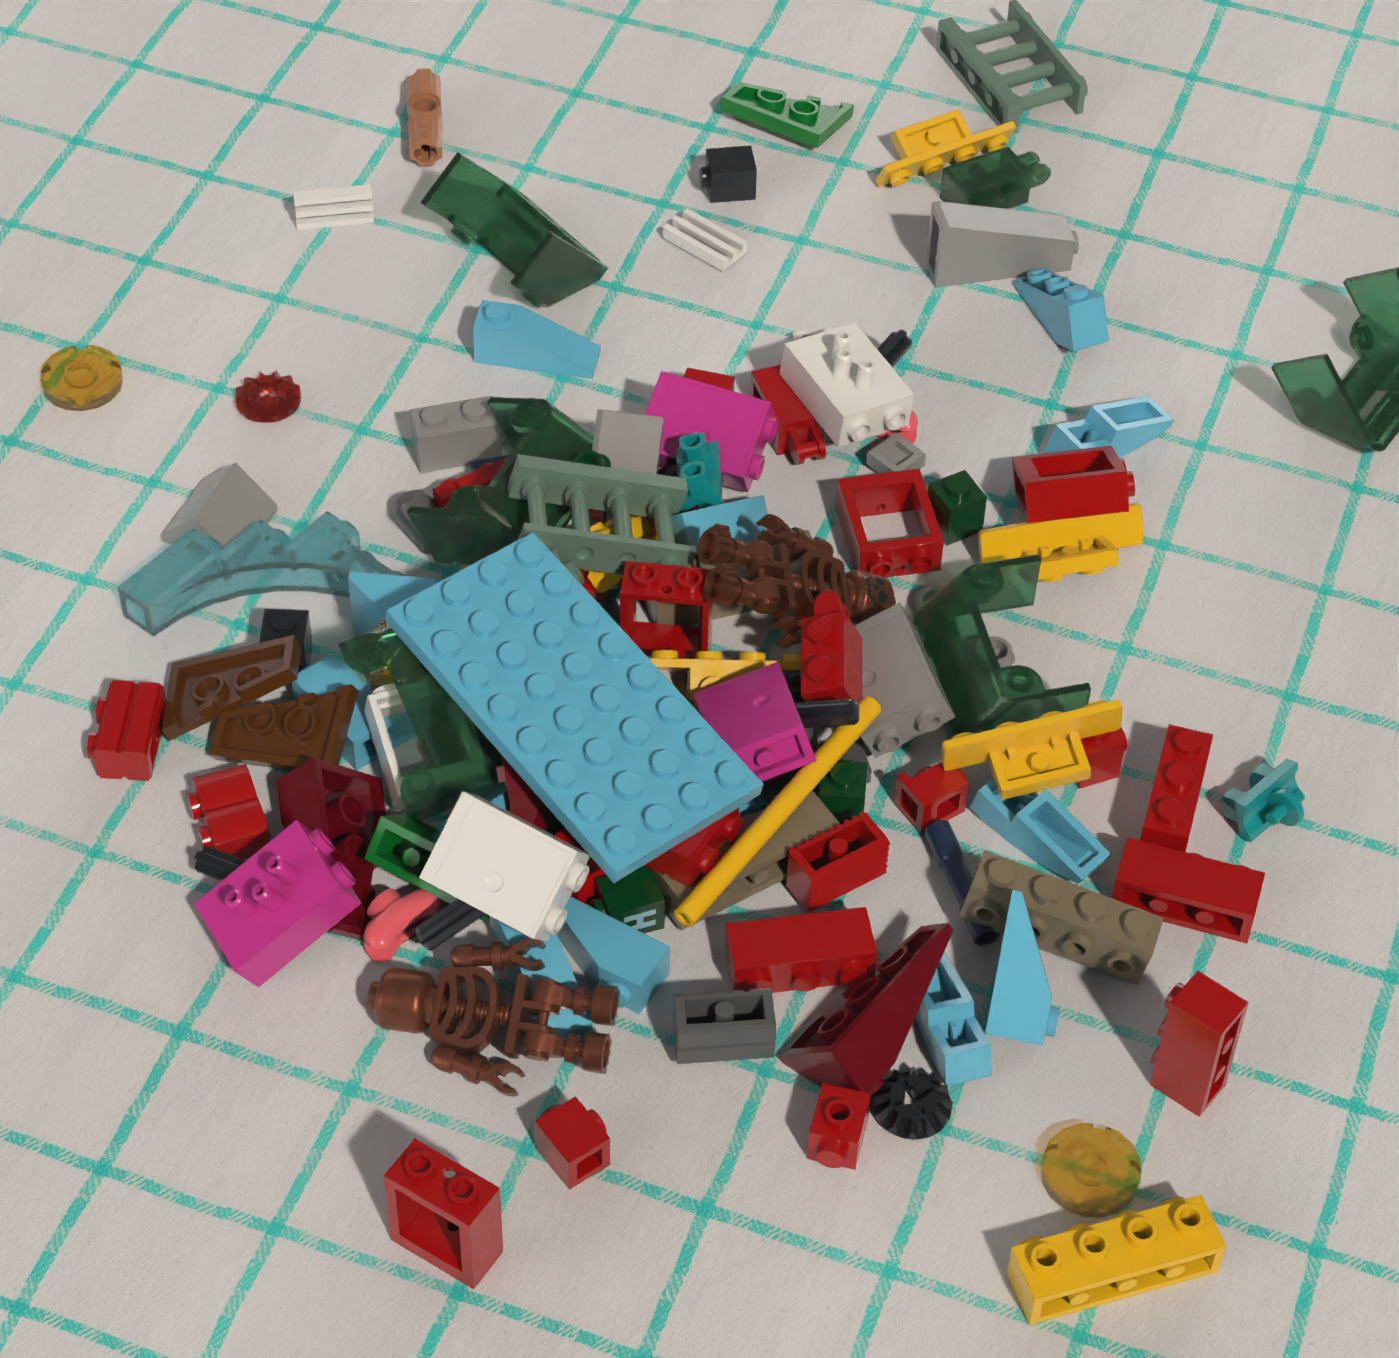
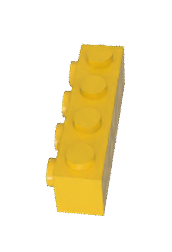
(1115, 1258)

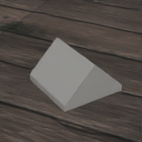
(629, 440)
(222, 507)

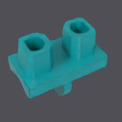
(701, 467)
(1270, 800)

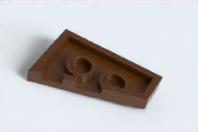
(226, 681)
(286, 732)

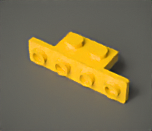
(936, 142)
(1066, 544)
(710, 669)
(1037, 751)

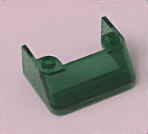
(515, 231)
(1365, 404)
(483, 517)
(964, 656)

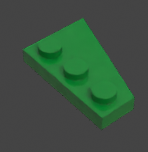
(794, 118)

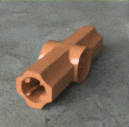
(425, 117)

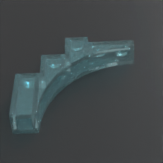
(261, 560)

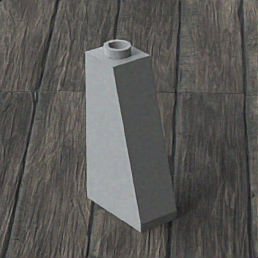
(995, 243)

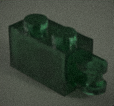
(993, 179)

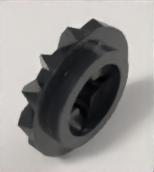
(906, 1120)

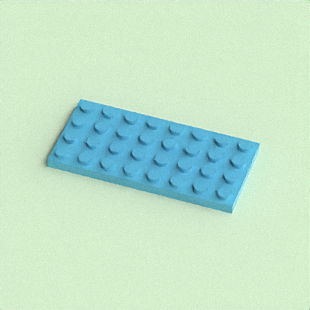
(574, 705)

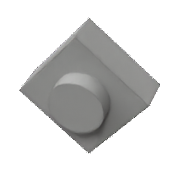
(895, 455)

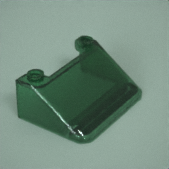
(453, 745)

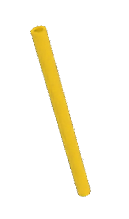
(774, 816)

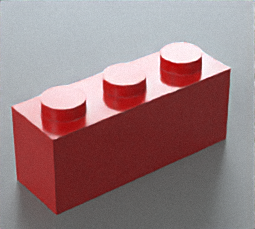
(1176, 787)
(1189, 889)
(801, 951)
(1197, 1042)

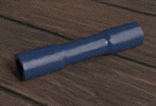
(951, 860)

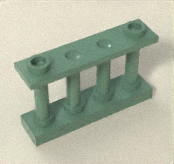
(991, 87)
(604, 490)

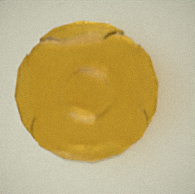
(81, 378)
(1091, 1170)

